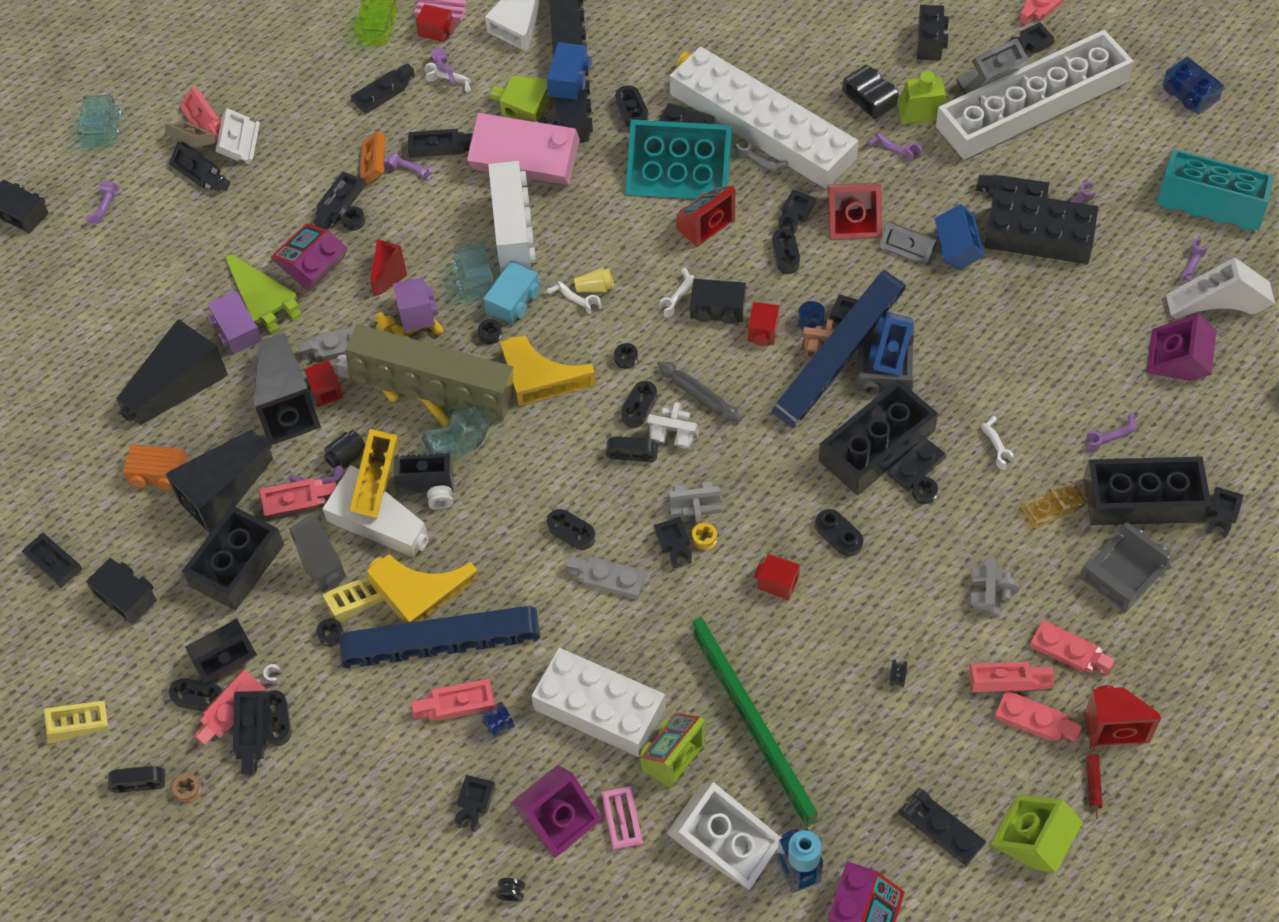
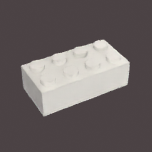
(511, 216)
(599, 702)

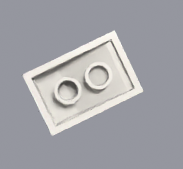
(725, 834)

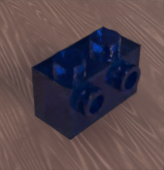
(1192, 85)

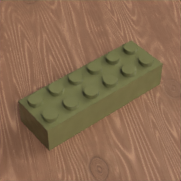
(429, 372)

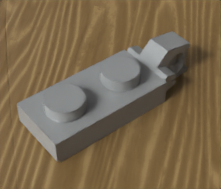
(327, 345)
(607, 576)

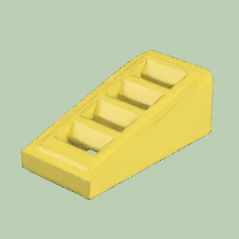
(350, 609)
(65, 731)

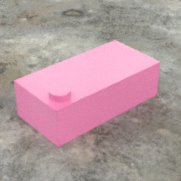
(542, 149)

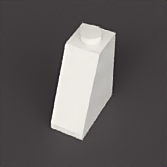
(513, 21)

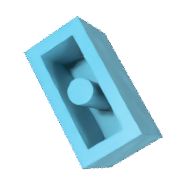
(512, 293)

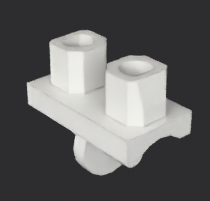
(684, 429)

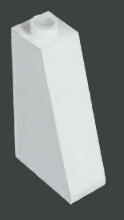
(393, 528)

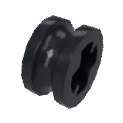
(348, 213)
(489, 324)
(626, 348)
(922, 482)
(329, 624)
(898, 673)
(510, 889)

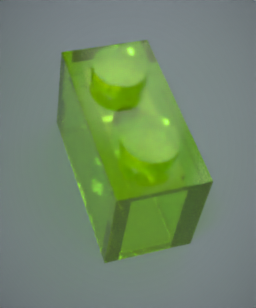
(376, 21)

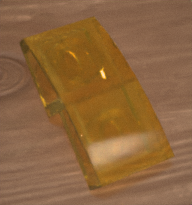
(1055, 504)

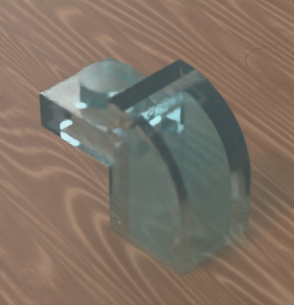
(461, 436)

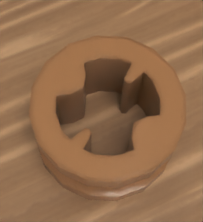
(185, 779)

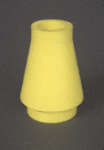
(595, 281)

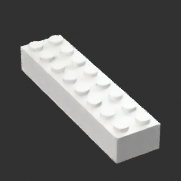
(1034, 94)
(764, 117)

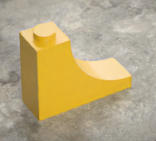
(540, 378)
(374, 472)
(415, 593)

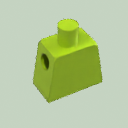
(522, 98)
(921, 98)

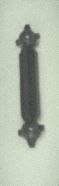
(699, 391)

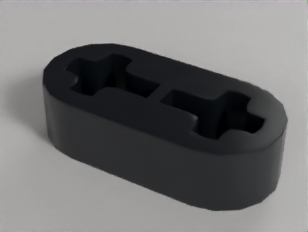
(780, 251)
(633, 402)
(631, 449)
(573, 524)
(194, 687)
(282, 717)
(136, 779)

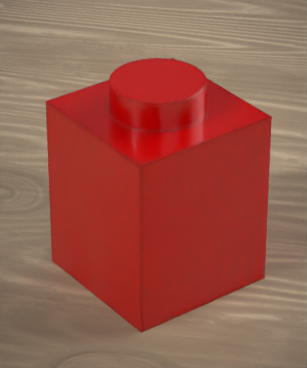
(435, 23)
(763, 323)
(323, 383)
(777, 576)

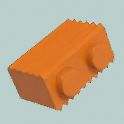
(150, 464)

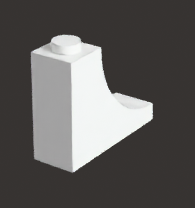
(1224, 287)

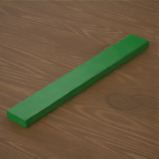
(754, 723)

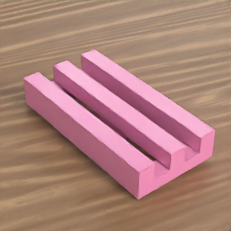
(455, 6)
(626, 842)

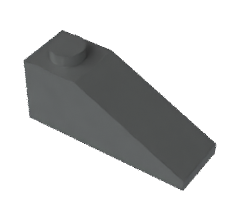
(317, 553)

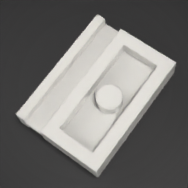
(237, 136)

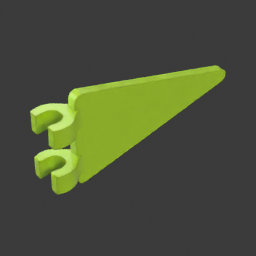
(262, 294)

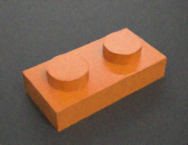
(372, 157)

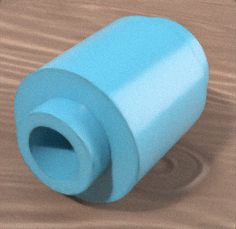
(804, 851)

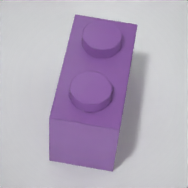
(415, 304)
(234, 323)

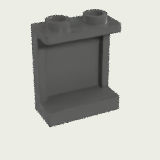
(993, 66)
(875, 381)
(1126, 567)

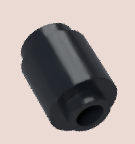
(344, 449)

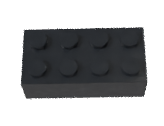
(1041, 227)
(877, 437)
(1147, 490)

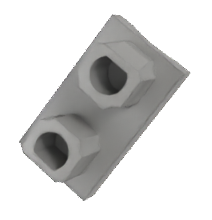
(695, 501)
(995, 586)

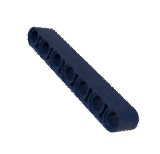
(838, 349)
(439, 635)

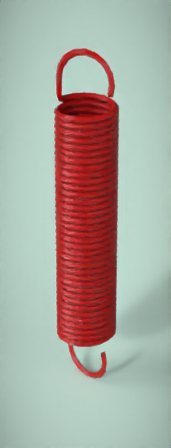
(1094, 780)

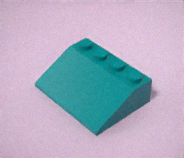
(677, 158)
(1215, 190)

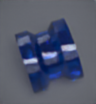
(811, 310)
(497, 719)

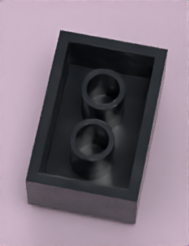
(233, 557)

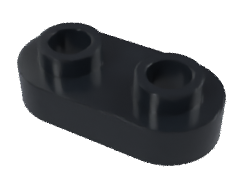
(634, 107)
(837, 531)

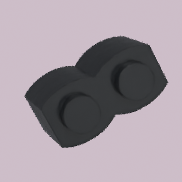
(870, 91)

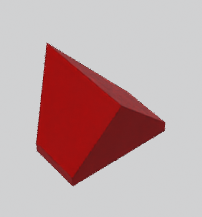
(387, 267)

